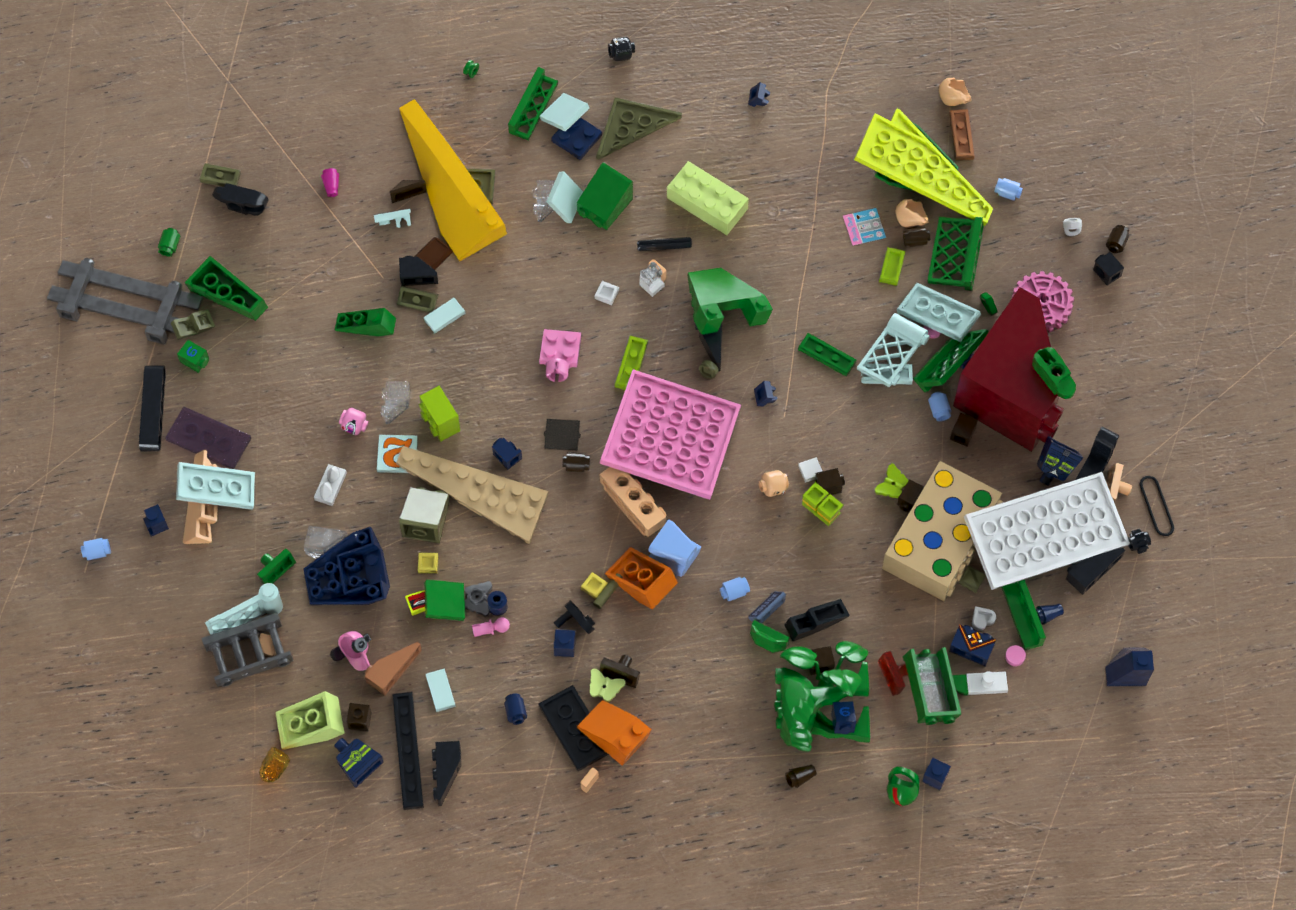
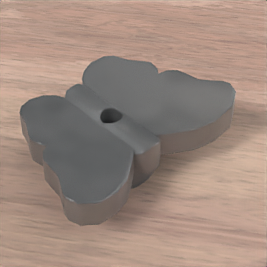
(478, 605)

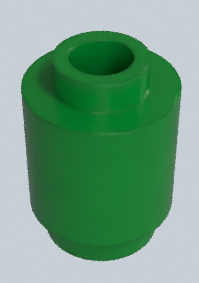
(168, 242)

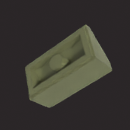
(417, 299)

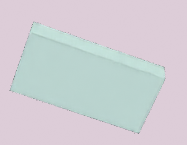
(444, 315)
(440, 690)

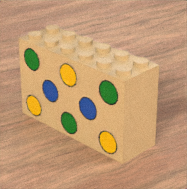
(934, 538)

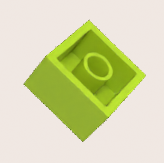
(439, 413)

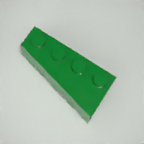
(224, 288)

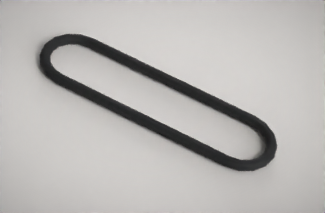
(1149, 508)

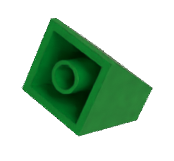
(605, 196)

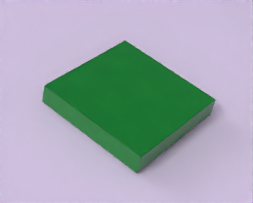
(444, 600)

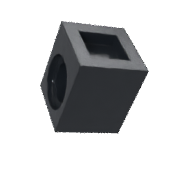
(1108, 268)

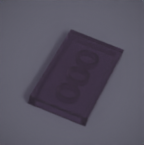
(201, 433)

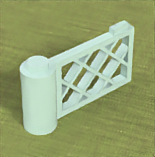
(902, 330)
(265, 602)

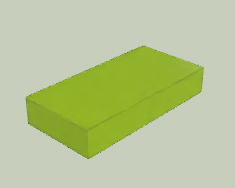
(892, 266)

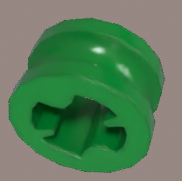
(471, 68)

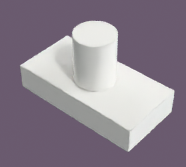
(987, 683)

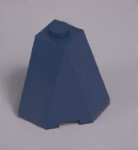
(1130, 667)

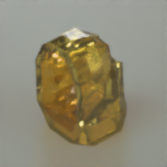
(273, 765)

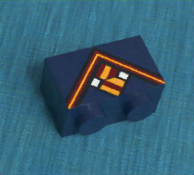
(972, 645)

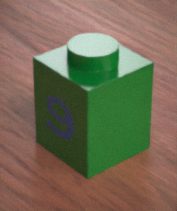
(193, 356)

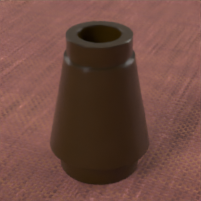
(800, 775)

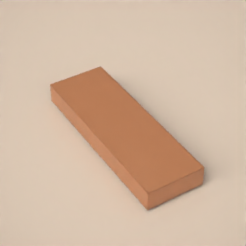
(961, 134)

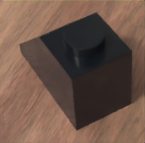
(416, 272)

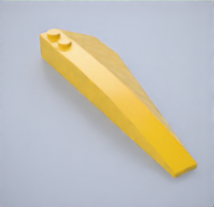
(458, 203)

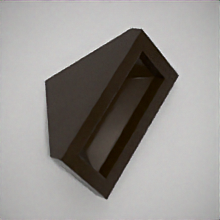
(407, 189)

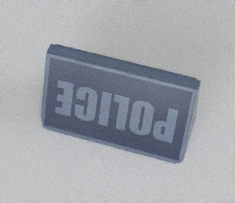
(768, 607)

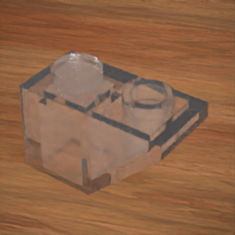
(542, 193)
(396, 400)

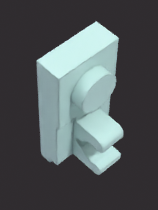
(385, 218)

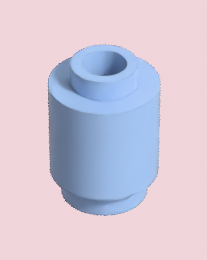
(1008, 189)
(940, 406)
(95, 548)
(734, 588)

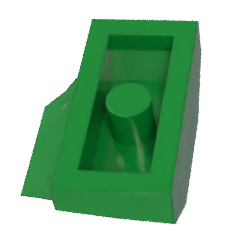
(768, 637)

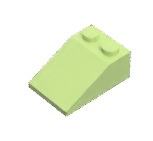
(310, 721)

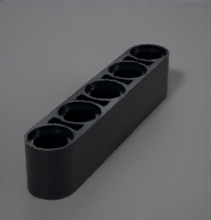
(152, 408)

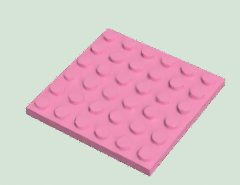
(670, 434)

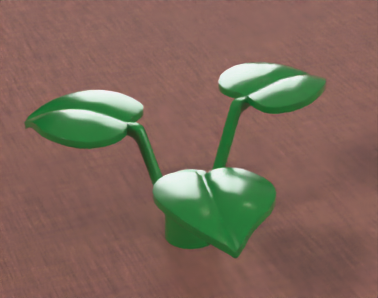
(845, 680)

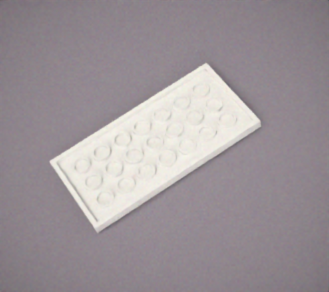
(1046, 530)

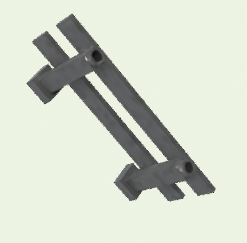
(156, 322)

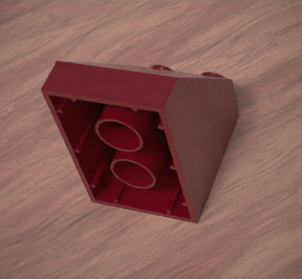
(1000, 381)

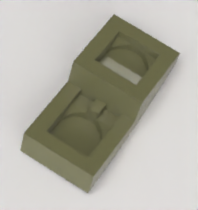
(193, 324)

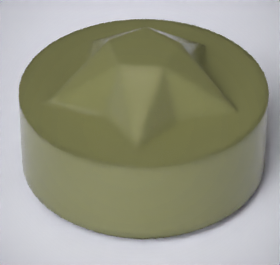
(708, 369)

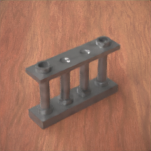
(248, 630)

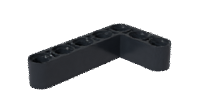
(1100, 453)

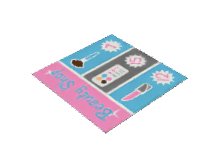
(864, 226)

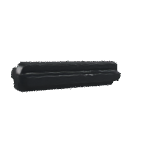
(664, 244)

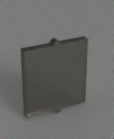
(562, 434)

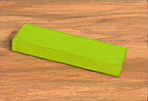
(631, 360)

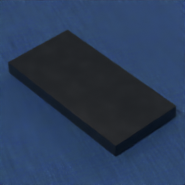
(564, 713)

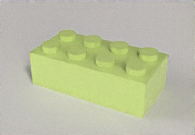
(707, 198)

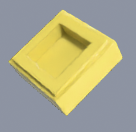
(428, 563)
(593, 585)

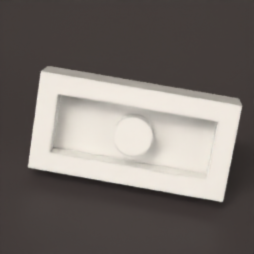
(330, 485)

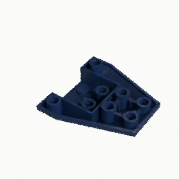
(349, 572)

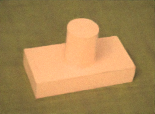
(1114, 483)

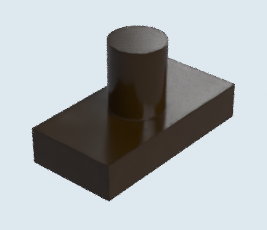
(620, 670)

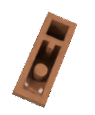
(390, 668)

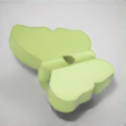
(612, 686)

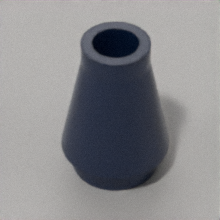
(1049, 612)

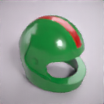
(901, 791)

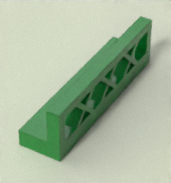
(527, 100)
(1024, 614)

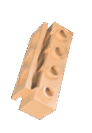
(633, 509)

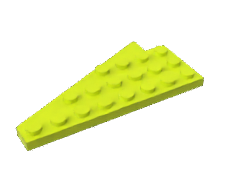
(908, 157)

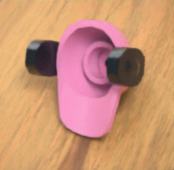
(354, 647)

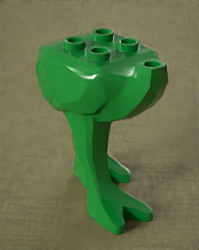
(799, 706)

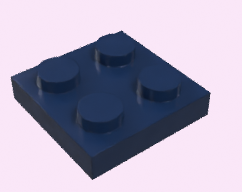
(578, 138)

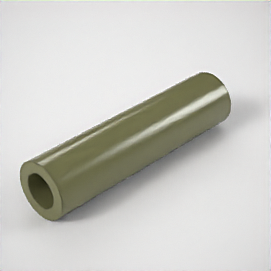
(606, 593)

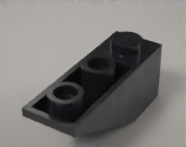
(447, 767)

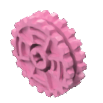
(1053, 294)

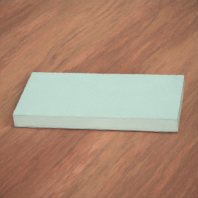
(938, 312)
(215, 485)

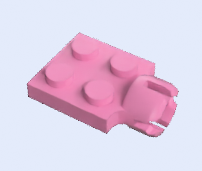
(559, 352)

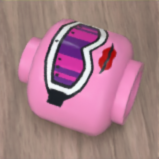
(353, 421)

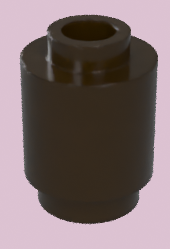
(916, 236)
(1117, 239)
(576, 462)

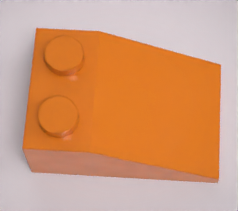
(643, 577)
(614, 731)

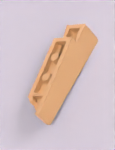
(200, 515)

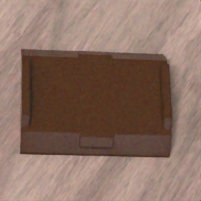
(434, 253)

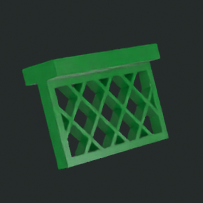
(971, 257)
(948, 360)

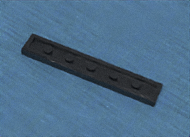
(408, 751)

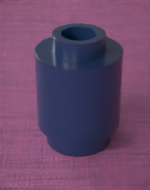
(497, 603)
(515, 709)

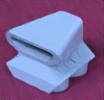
(674, 549)

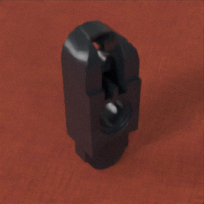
(241, 199)

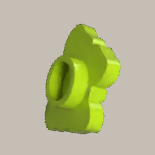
(893, 477)

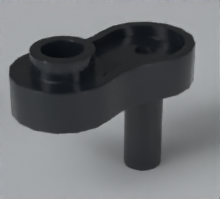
(572, 610)

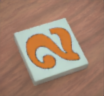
(389, 450)

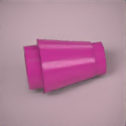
(331, 181)

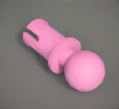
(500, 625)

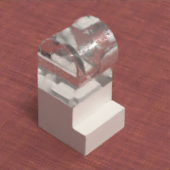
(651, 279)

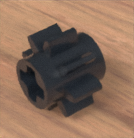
(1139, 541)

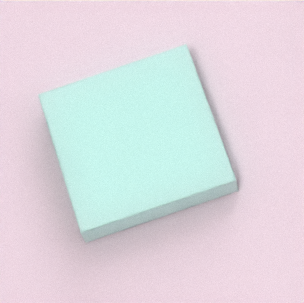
(564, 112)
(564, 197)

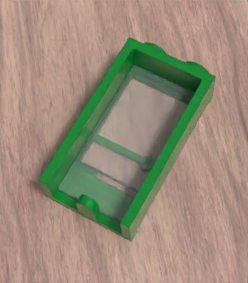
(932, 686)

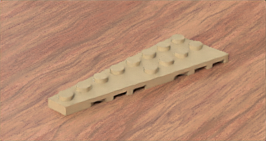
(489, 495)

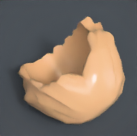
(954, 92)
(911, 213)

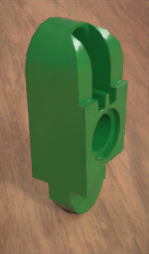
(1061, 385)

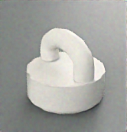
(1072, 223)

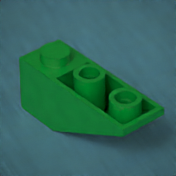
(366, 322)

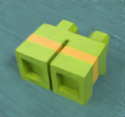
(821, 505)

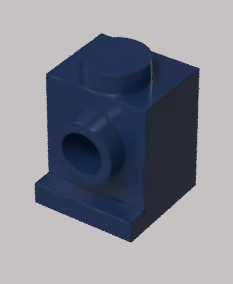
(506, 453)
(155, 520)

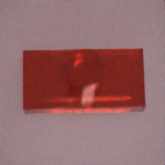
(893, 673)

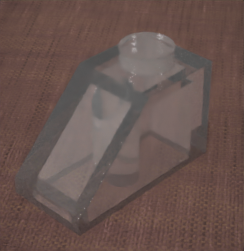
(321, 540)

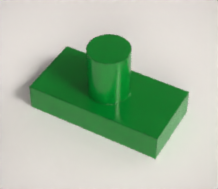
(276, 566)

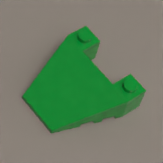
(720, 291)

